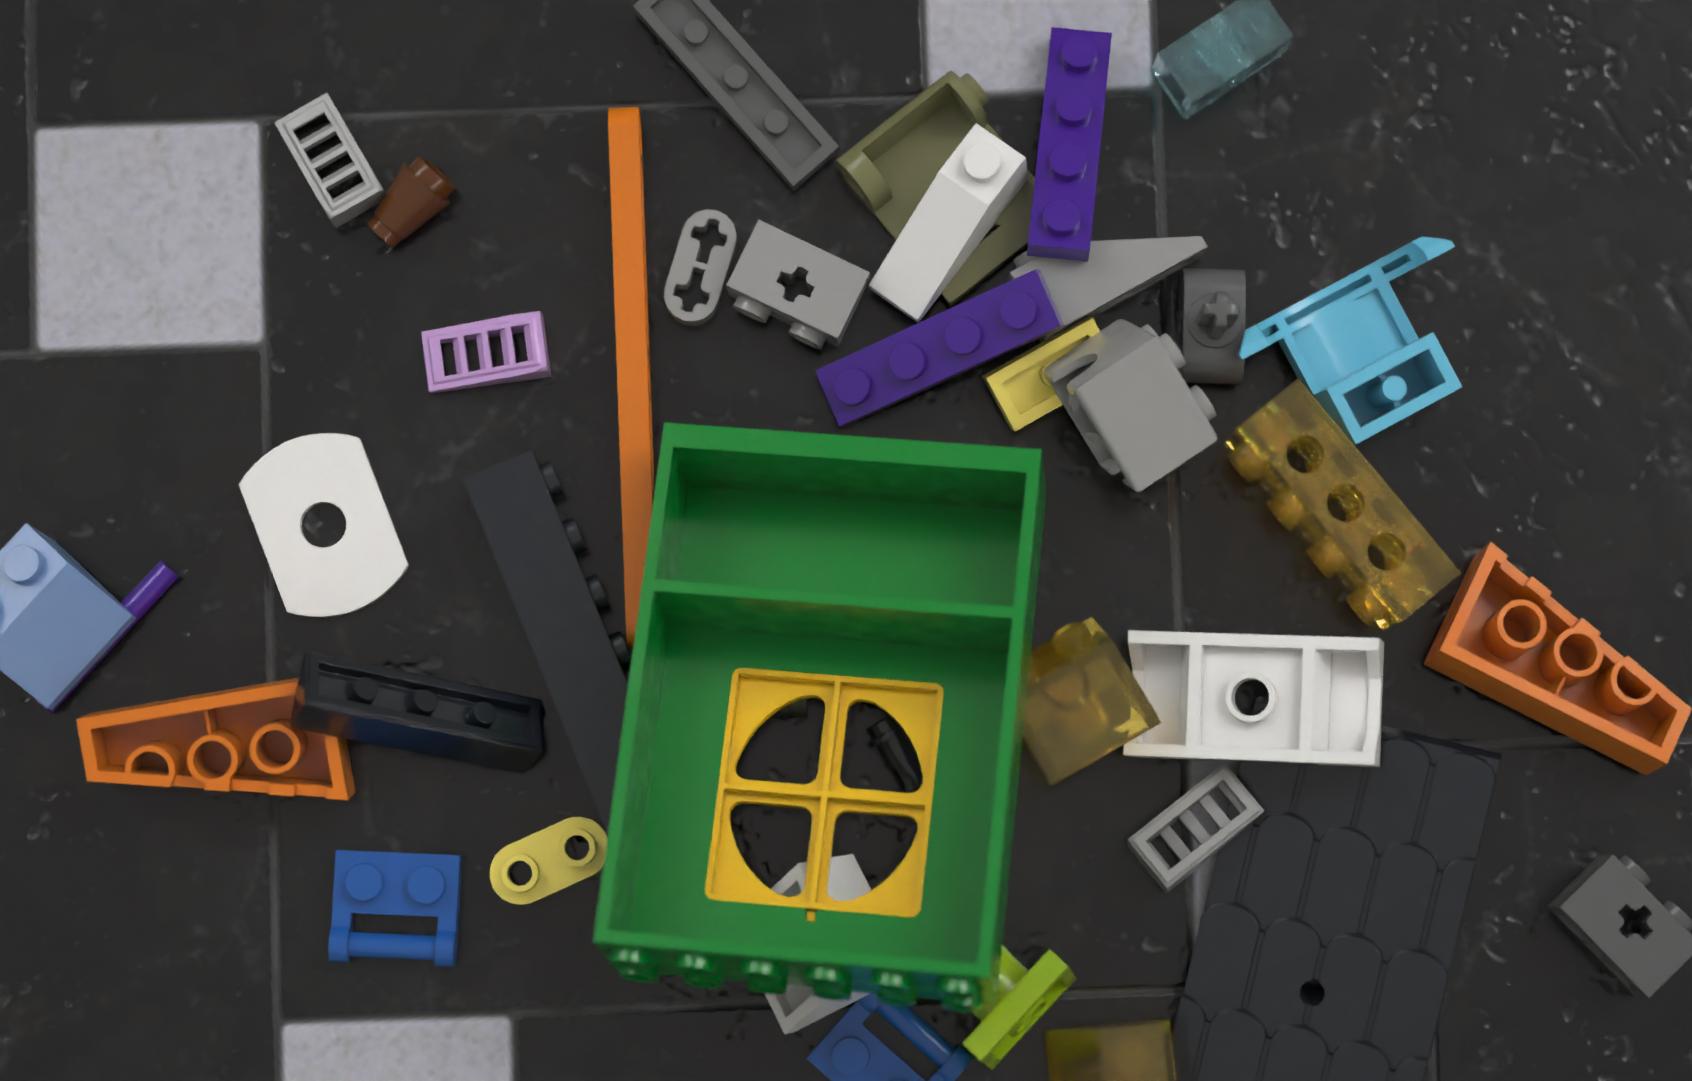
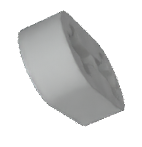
(686, 263)

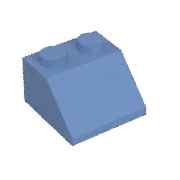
(52, 617)

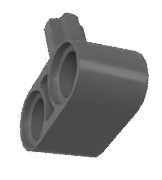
(1211, 324)

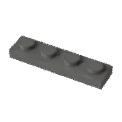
(741, 85)

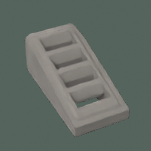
(356, 199)
(1161, 825)

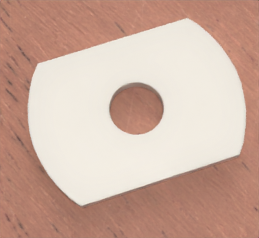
(314, 472)

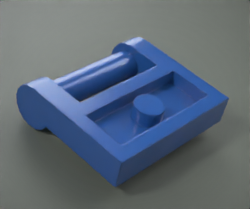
(395, 886)
(857, 1054)

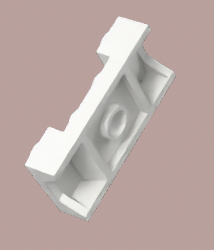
(1318, 709)

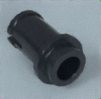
(897, 753)

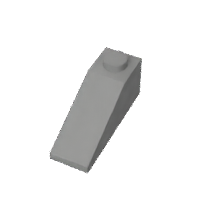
(1111, 275)

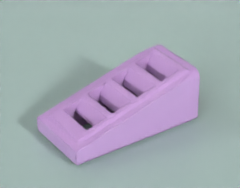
(536, 345)

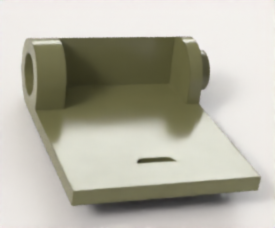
(905, 153)

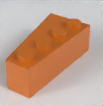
(1547, 664)
(217, 744)

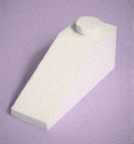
(950, 221)

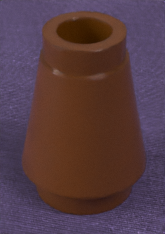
(411, 201)

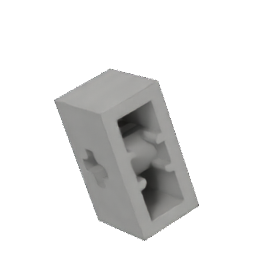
(779, 257)

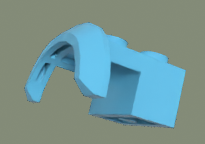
(1360, 348)

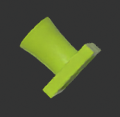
(1020, 1003)

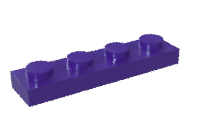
(1069, 144)
(940, 348)

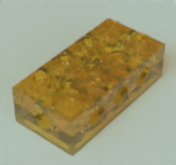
(1374, 514)

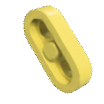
(549, 860)

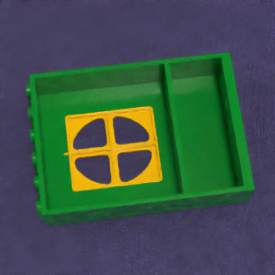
(845, 581)

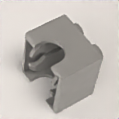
(1133, 402)

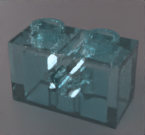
(1221, 54)

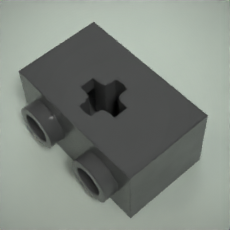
(1591, 911)

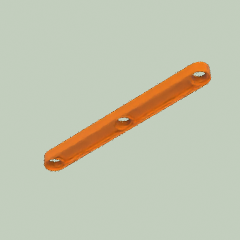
(631, 349)

